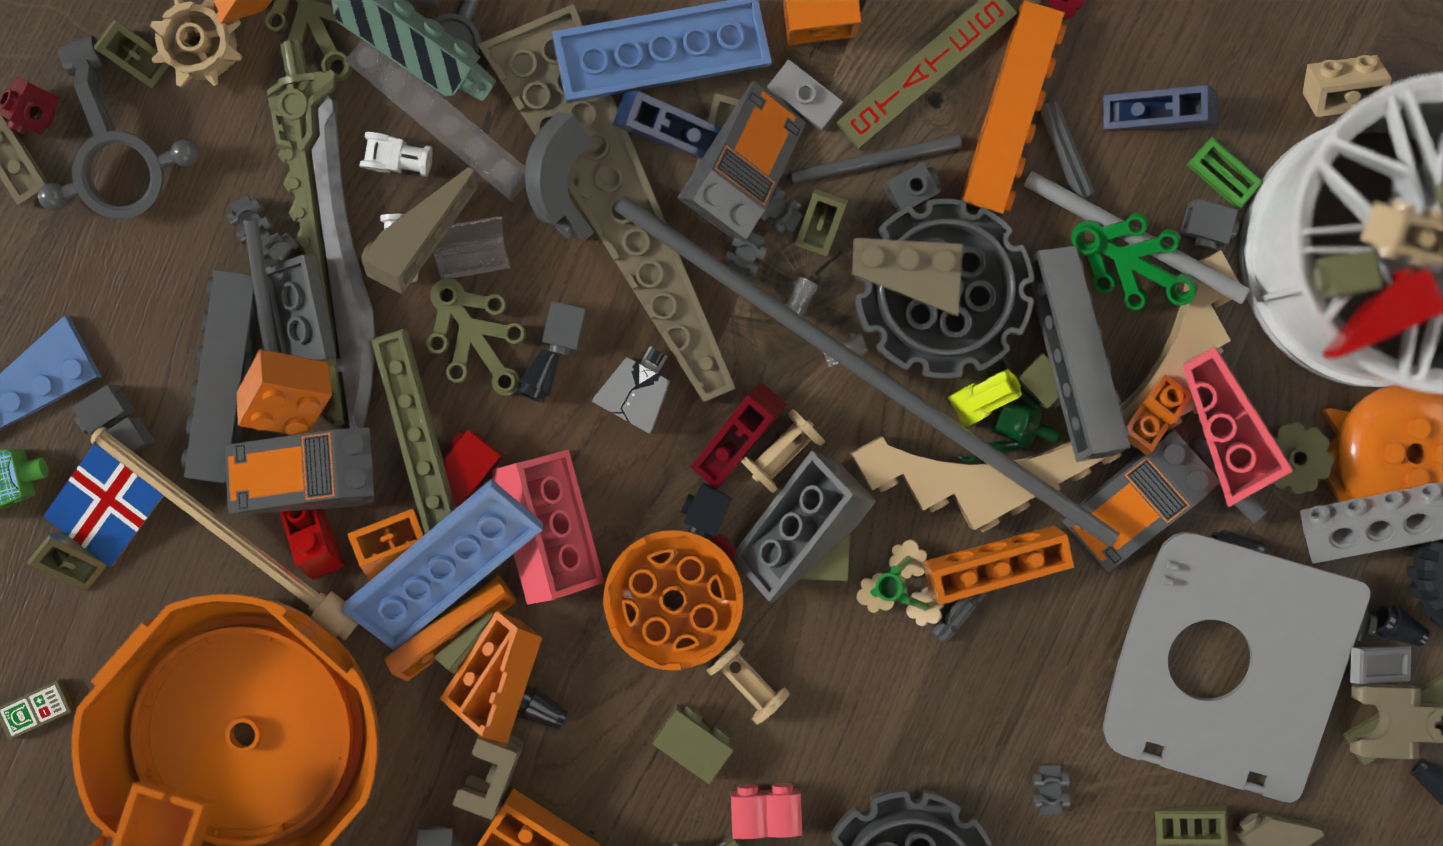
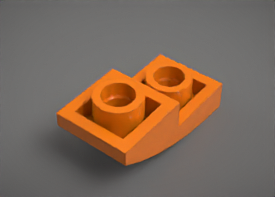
(1156, 412)

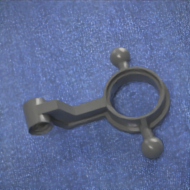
(83, 62)

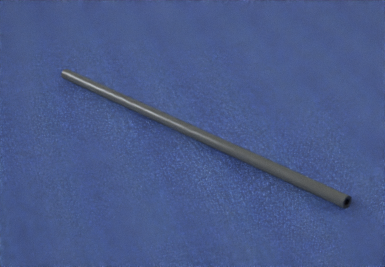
(867, 371)

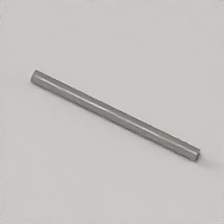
(1176, 259)

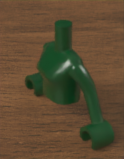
(1018, 423)

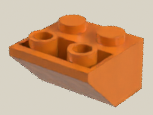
(385, 541)

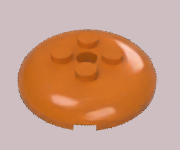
(1378, 437)
(668, 635)

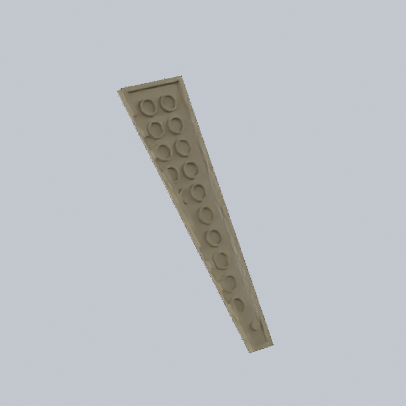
(598, 181)

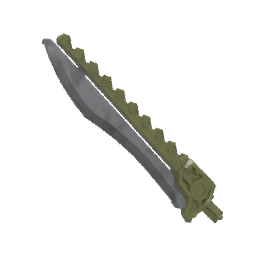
(307, 124)

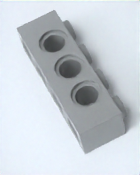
(1374, 523)

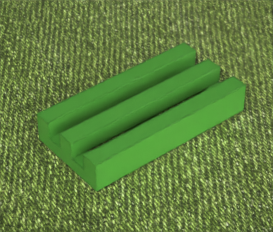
(1218, 185)

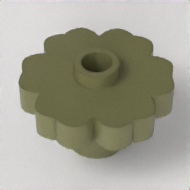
(1310, 460)

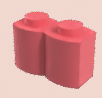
(766, 812)

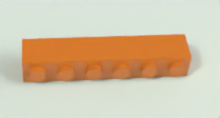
(1012, 108)

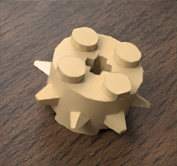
(178, 39)

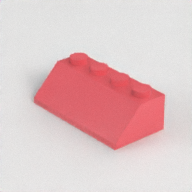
(563, 553)

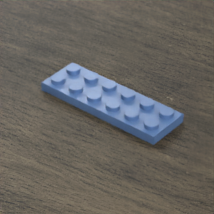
(661, 49)
(443, 565)

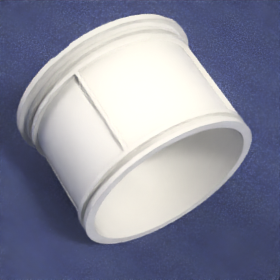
(1278, 234)

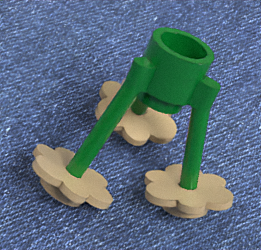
(886, 588)

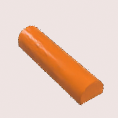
(422, 648)

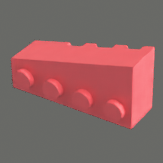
(1237, 436)

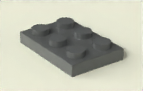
(300, 309)

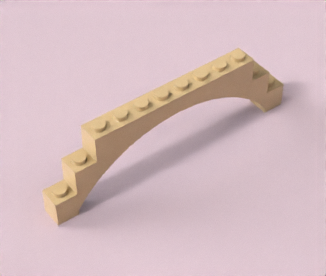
(988, 494)

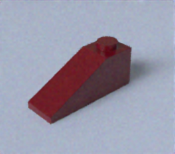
(739, 435)

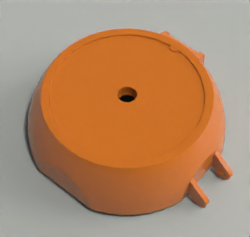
(171, 711)

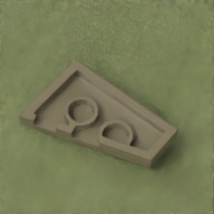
(916, 269)

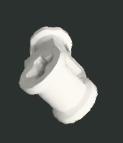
(390, 155)

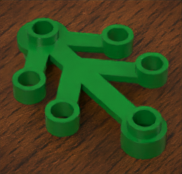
(1129, 259)

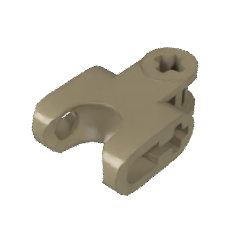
(1401, 724)

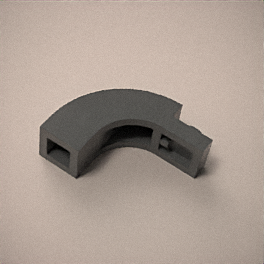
(547, 174)

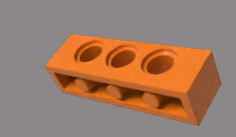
(998, 564)

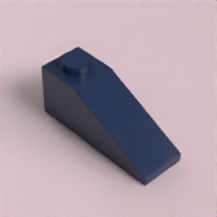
(1162, 109)
(665, 124)

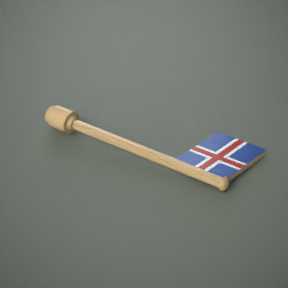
(117, 493)

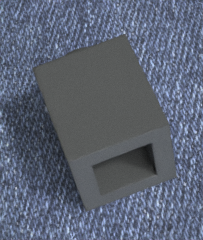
(564, 327)

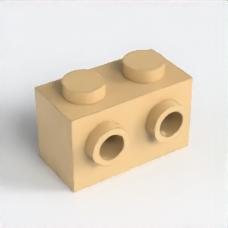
(1340, 84)
(1404, 231)

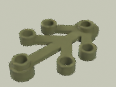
(310, 13)
(472, 332)

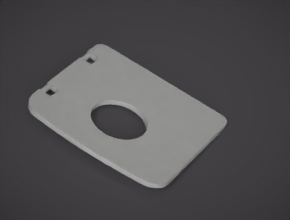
(1299, 645)

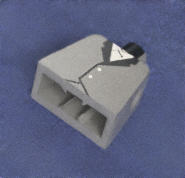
(636, 390)

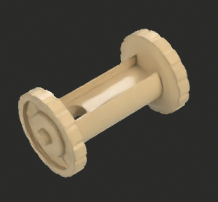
(783, 450)
(749, 682)

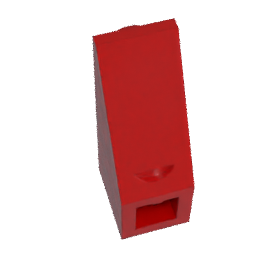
(312, 542)

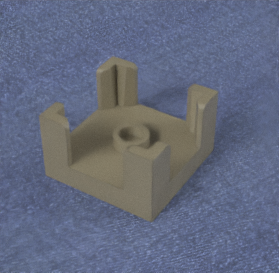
(487, 795)

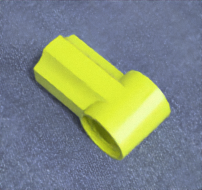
(978, 400)

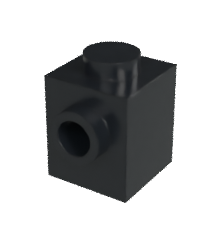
(705, 510)

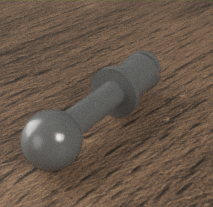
(1249, 506)

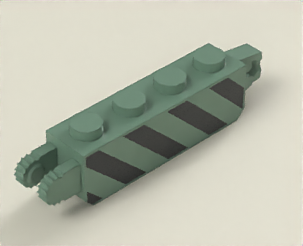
(416, 45)

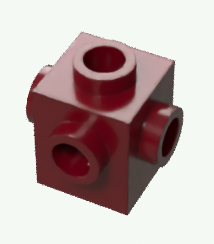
(27, 107)

